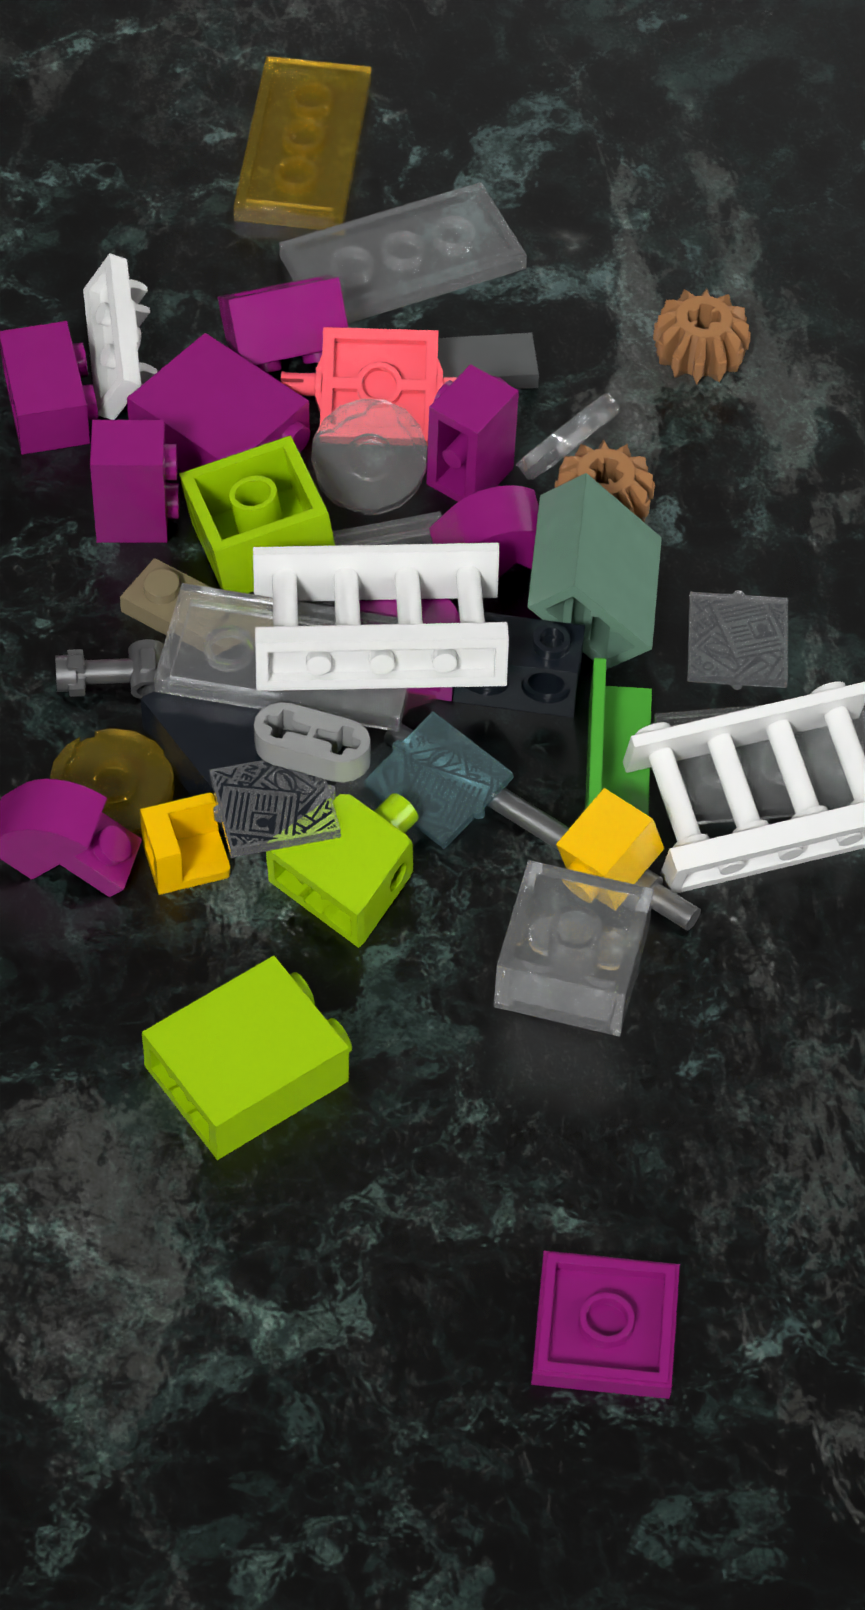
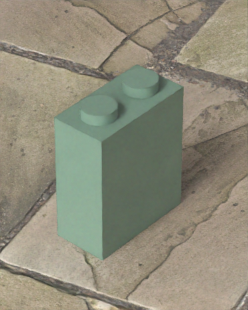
(596, 569)

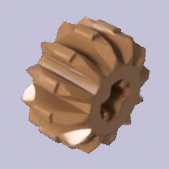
(701, 335)
(615, 471)

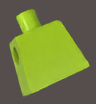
(351, 877)

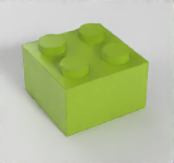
(254, 502)

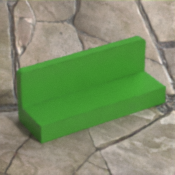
(613, 718)

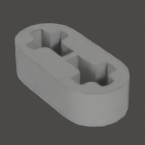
(312, 742)

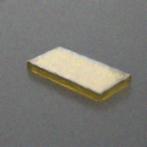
(303, 143)

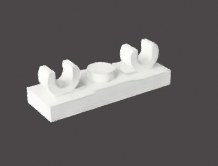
(115, 335)

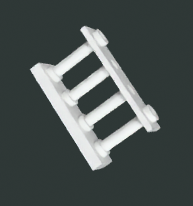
(383, 654)
(754, 843)

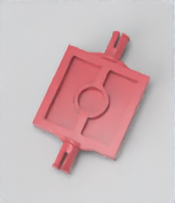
(374, 365)

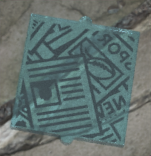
(442, 778)

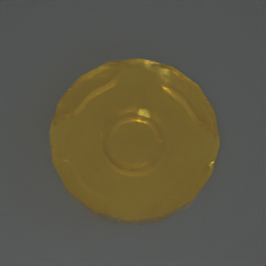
(122, 768)

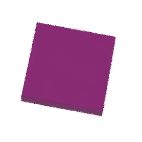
(606, 1324)

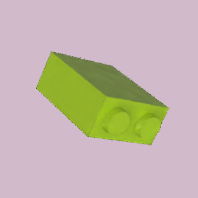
(247, 1056)

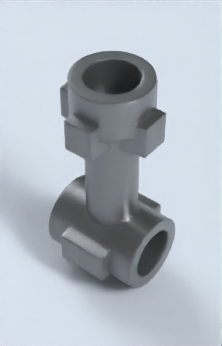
(139, 669)

